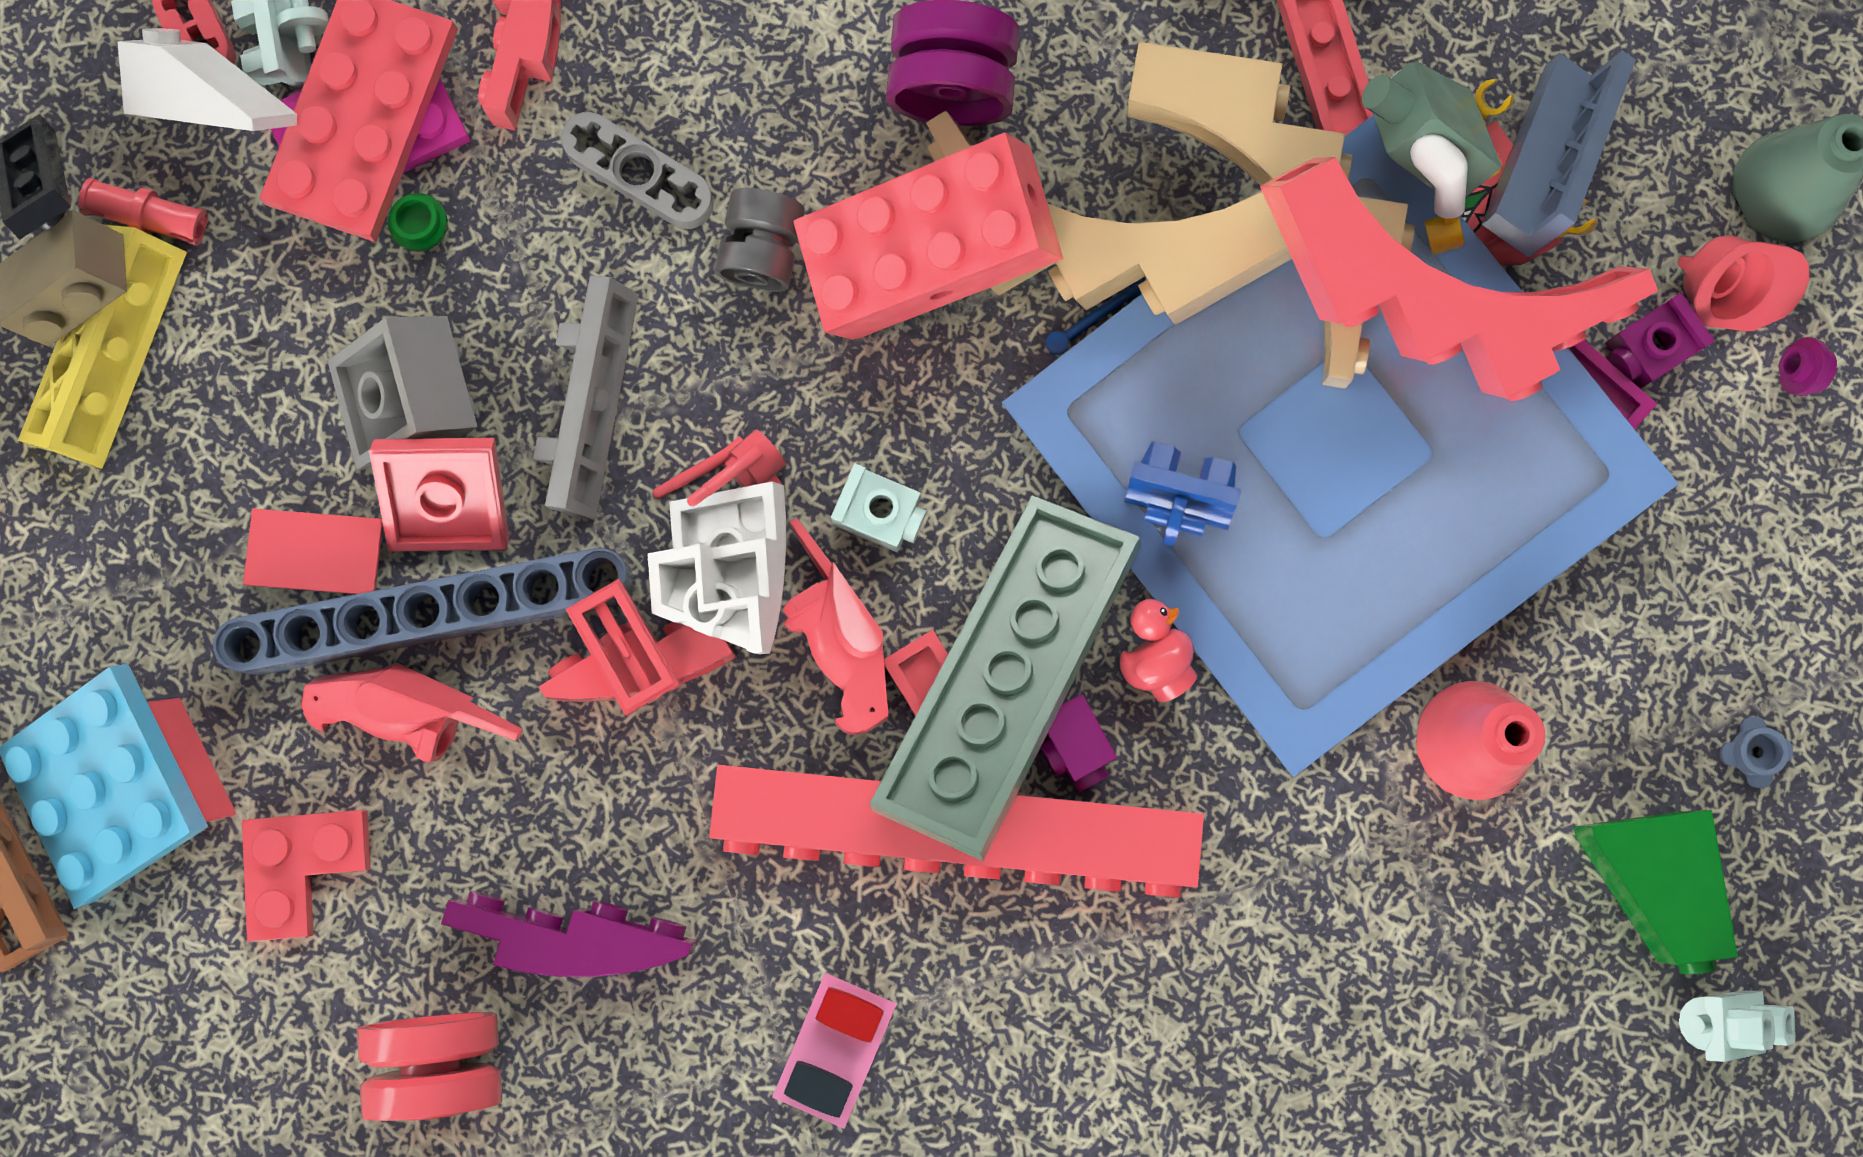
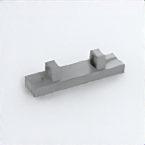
(591, 399)

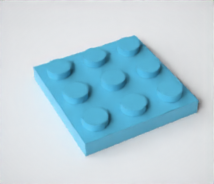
(101, 786)

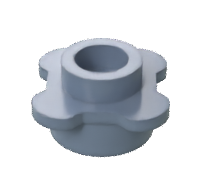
(1774, 752)

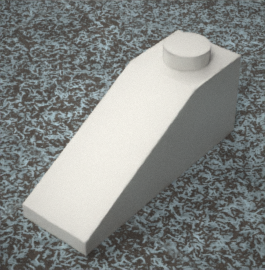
(193, 85)

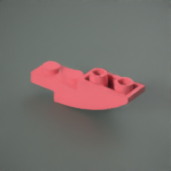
(525, 49)
(684, 648)

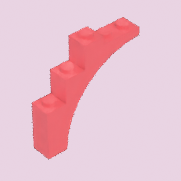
(1356, 265)

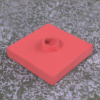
(440, 494)

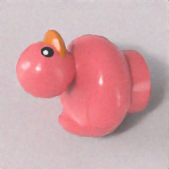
(1164, 657)

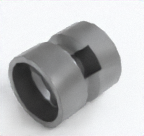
(759, 240)

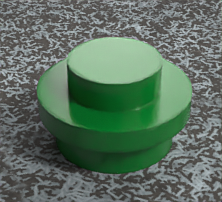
(417, 222)

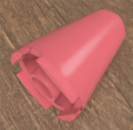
(1478, 740)

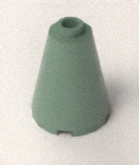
(1800, 178)

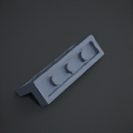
(1556, 152)

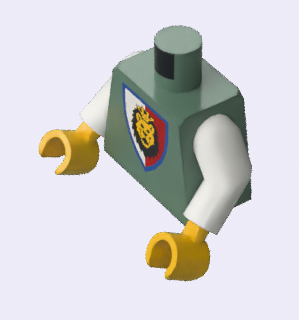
(1438, 137)

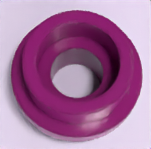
(1807, 367)

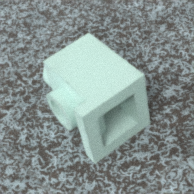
(854, 514)

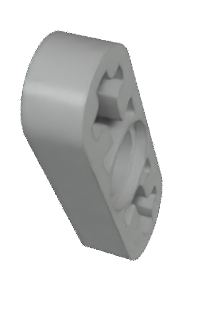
(610, 135)

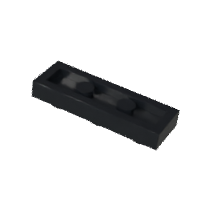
(32, 178)

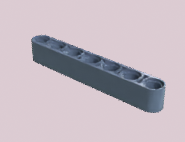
(397, 609)

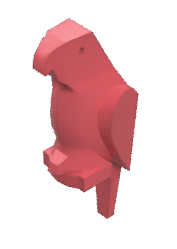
(841, 640)
(398, 706)

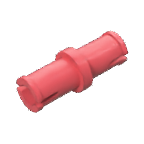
(143, 211)

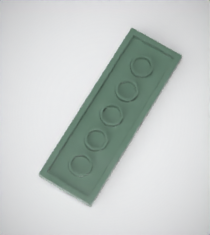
(1006, 677)

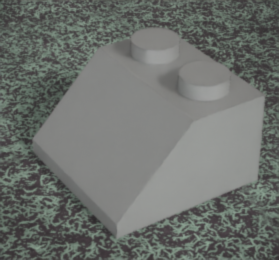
(402, 384)

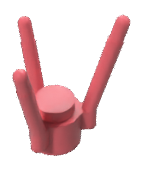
(746, 460)

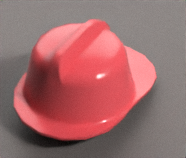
(1744, 282)

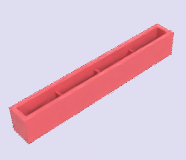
(1036, 836)

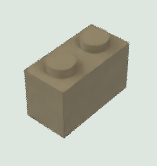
(61, 278)

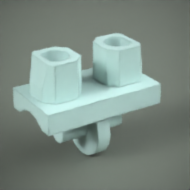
(284, 36)
(1736, 1025)

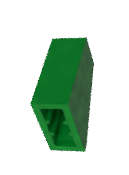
(1667, 883)

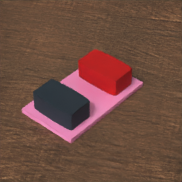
(834, 1050)

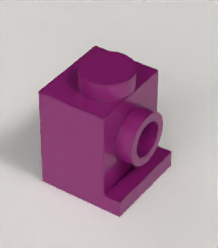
(1677, 331)
(1078, 745)

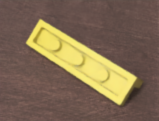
(92, 387)

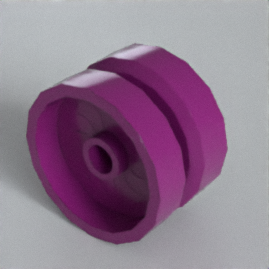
(953, 61)

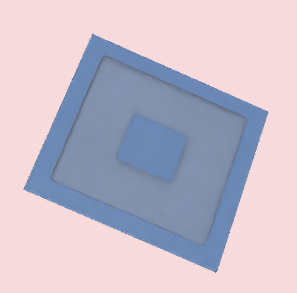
(1367, 515)

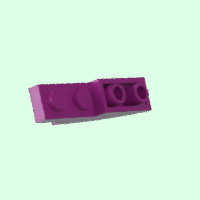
(592, 946)

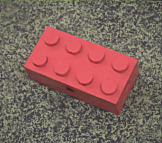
(928, 238)

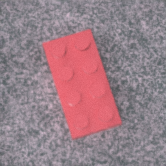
(359, 115)

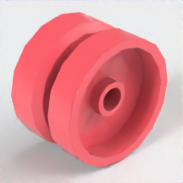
(430, 1074)

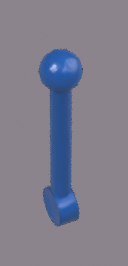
(1058, 342)

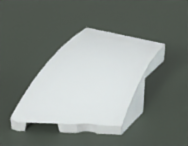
(725, 566)

